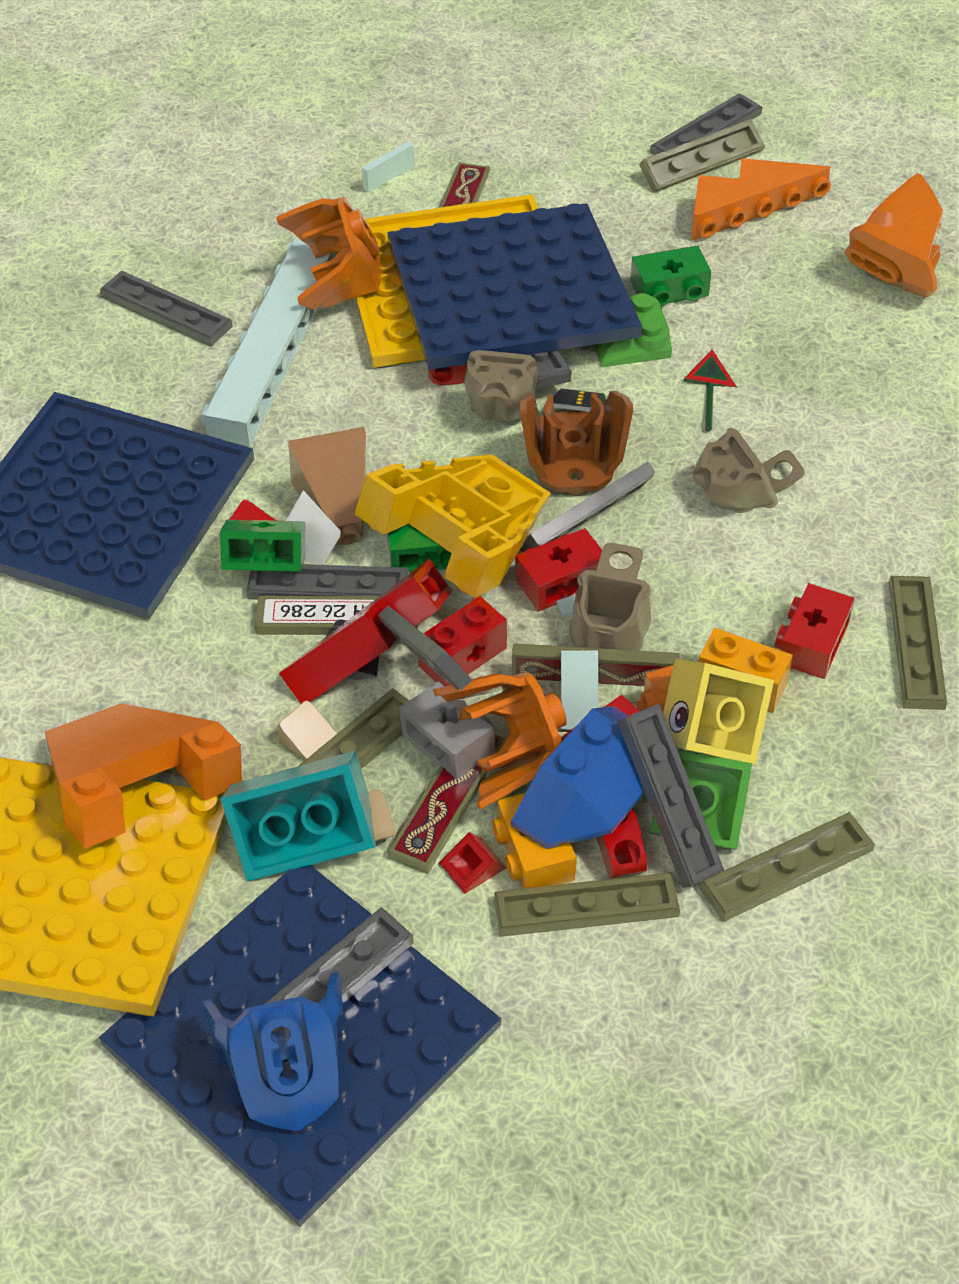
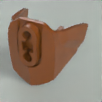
(576, 442)

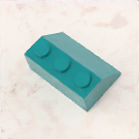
(300, 816)

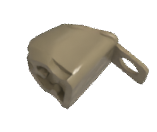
(499, 383)
(736, 477)
(612, 604)

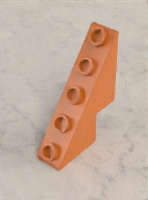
(757, 193)

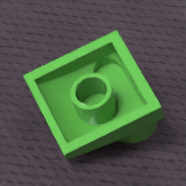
(651, 346)
(720, 792)

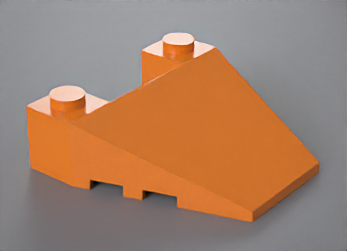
(124, 746)

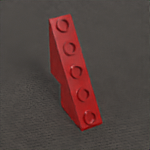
(364, 635)

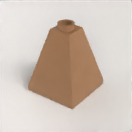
(332, 475)

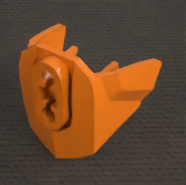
(333, 227)
(900, 238)
(531, 723)

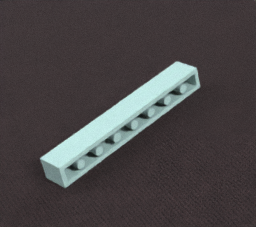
(264, 351)

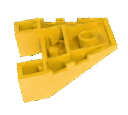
(470, 508)

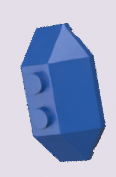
(582, 785)

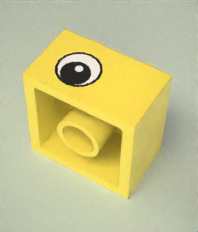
(717, 710)

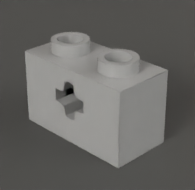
(441, 734)

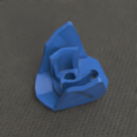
(276, 1091)

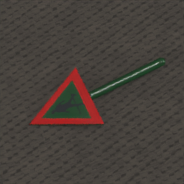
(711, 373)

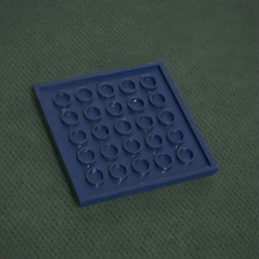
(512, 285)
(110, 502)
(393, 1037)

